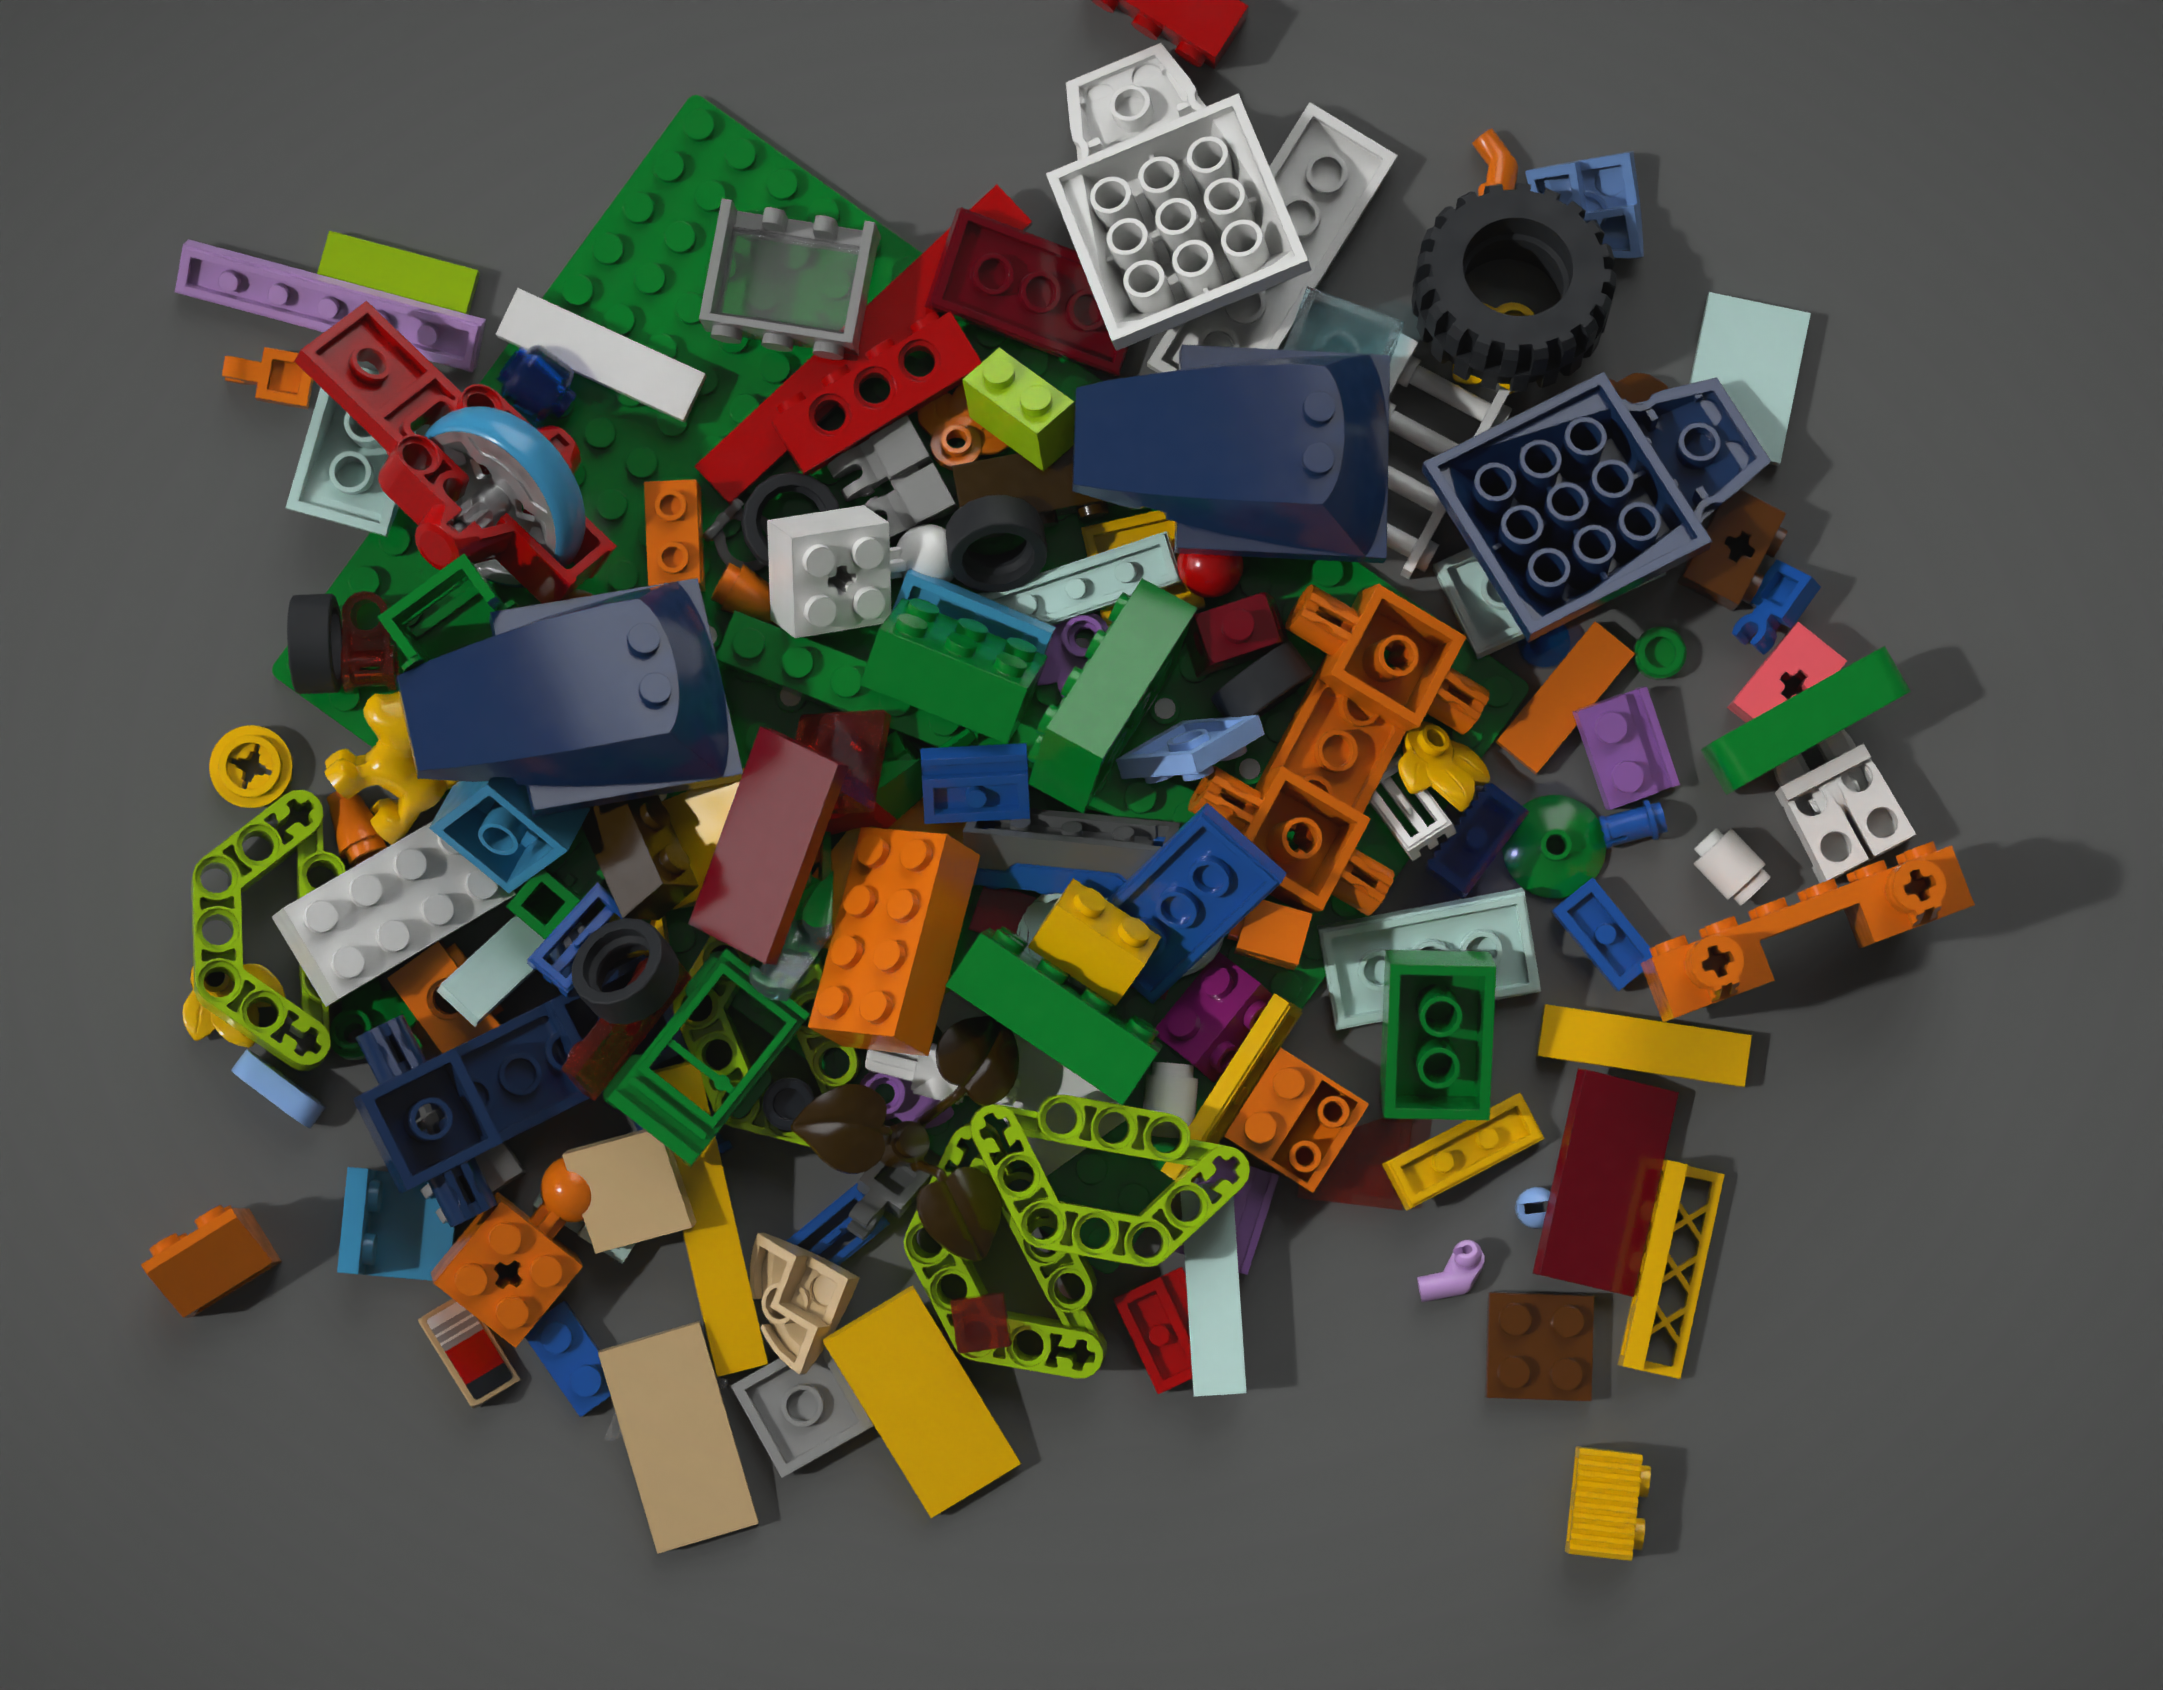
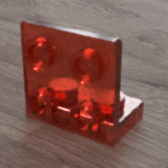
(855, 740)

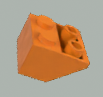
(1296, 1120)
(210, 1261)

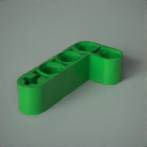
(1805, 720)

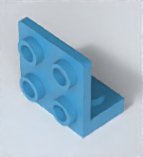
(390, 1230)

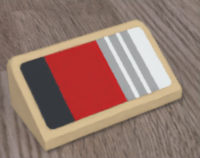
(469, 1352)

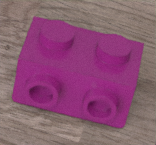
(1214, 1016)

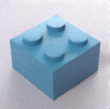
(497, 832)

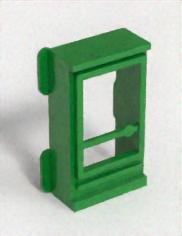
(453, 625)
(664, 1109)

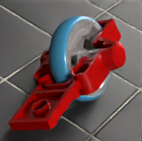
(468, 468)

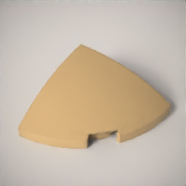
(799, 1297)

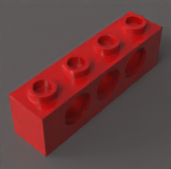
(816, 448)

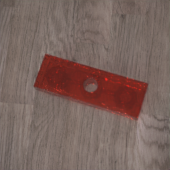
(609, 1045)

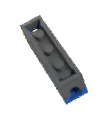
(1062, 845)

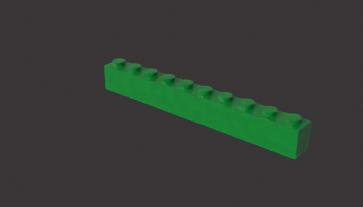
(834, 681)

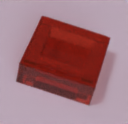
(981, 1322)

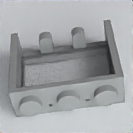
(788, 281)

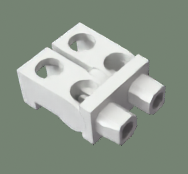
(1839, 789)

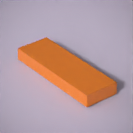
(1571, 686)

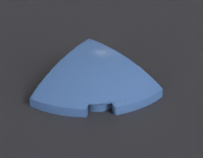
(1606, 191)

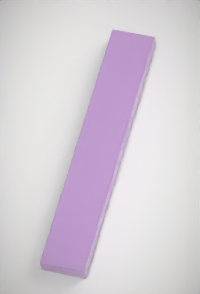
(323, 301)

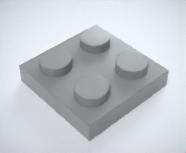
(801, 1413)

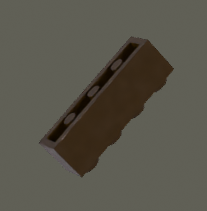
(1017, 477)
(640, 856)

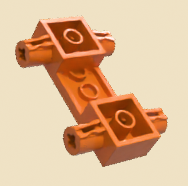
(1345, 742)
(1876, 903)

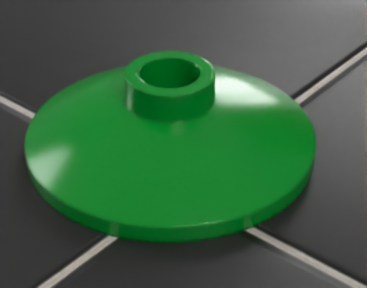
(1551, 874)

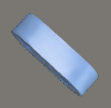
(278, 1088)

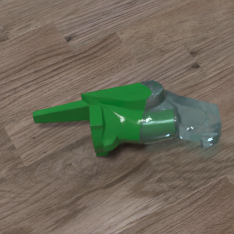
(806, 936)

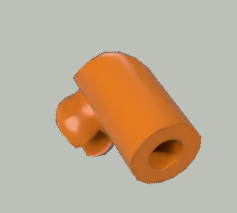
(1501, 163)

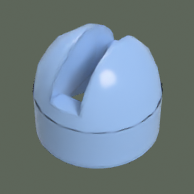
(1534, 1196)

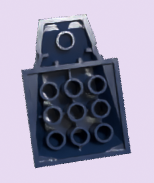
(1247, 451)
(1594, 493)
(579, 701)

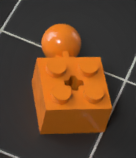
(507, 1235)

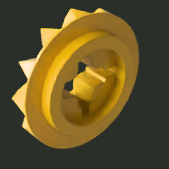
(239, 745)

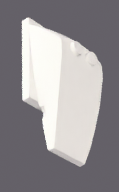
(1168, 198)

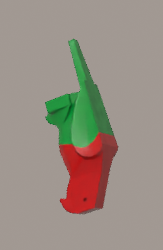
(898, 785)

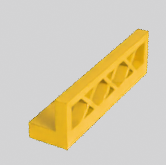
(1653, 1265)

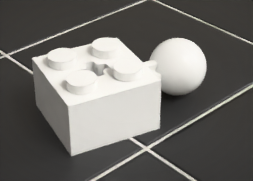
(838, 568)

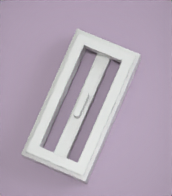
(1425, 835)

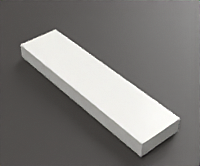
(603, 355)

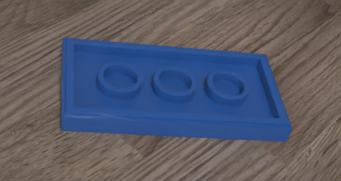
(1194, 895)

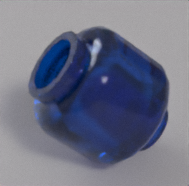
(537, 383)

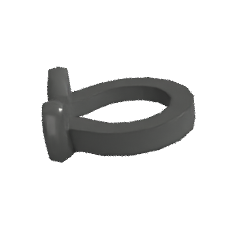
(716, 533)

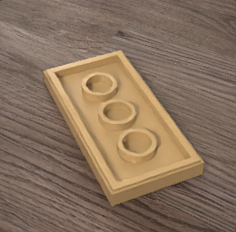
(678, 1437)

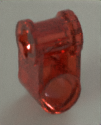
(367, 648)

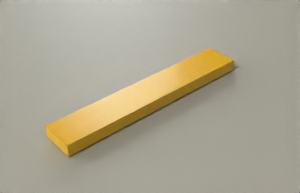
(716, 1248)

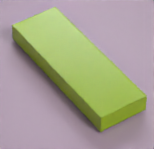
(399, 272)

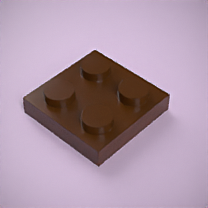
(1539, 1346)

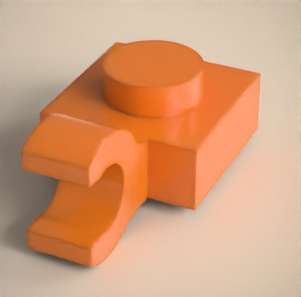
(276, 377)

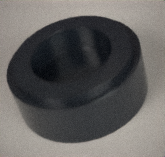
(785, 1101)

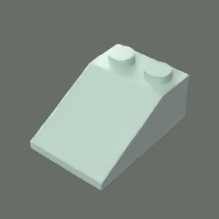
(341, 471)

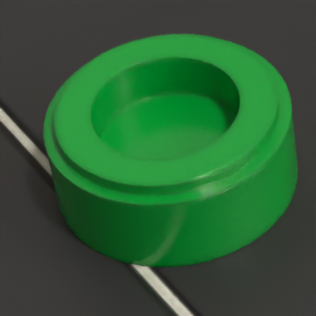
(1659, 653)

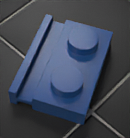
(975, 783)

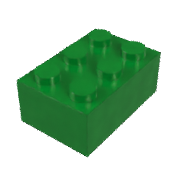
(954, 669)
(1437, 1034)

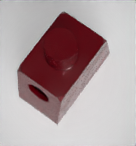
(1235, 633)

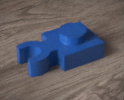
(1778, 601)

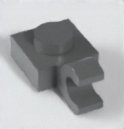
(884, 1190)

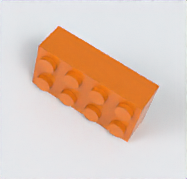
(894, 941)

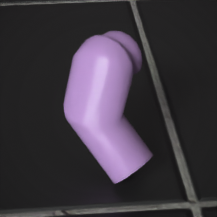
(1457, 1276)

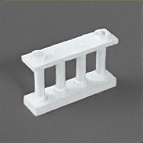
(1406, 370)

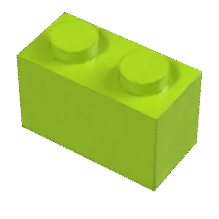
(1020, 409)

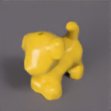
(390, 767)

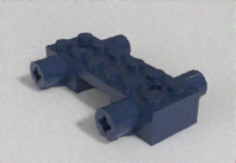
(479, 1091)

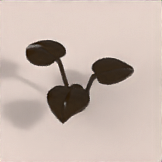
(850, 1134)

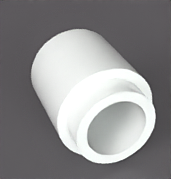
(1731, 865)
(1171, 1091)

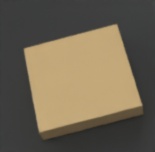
(632, 1189)

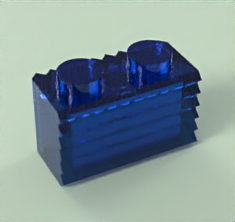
(1478, 840)

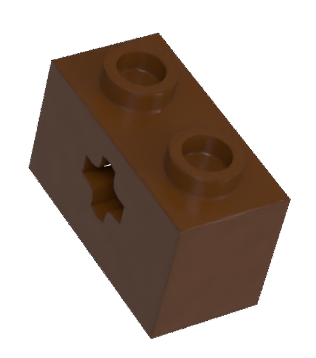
(1729, 581)

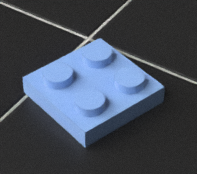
(1190, 748)

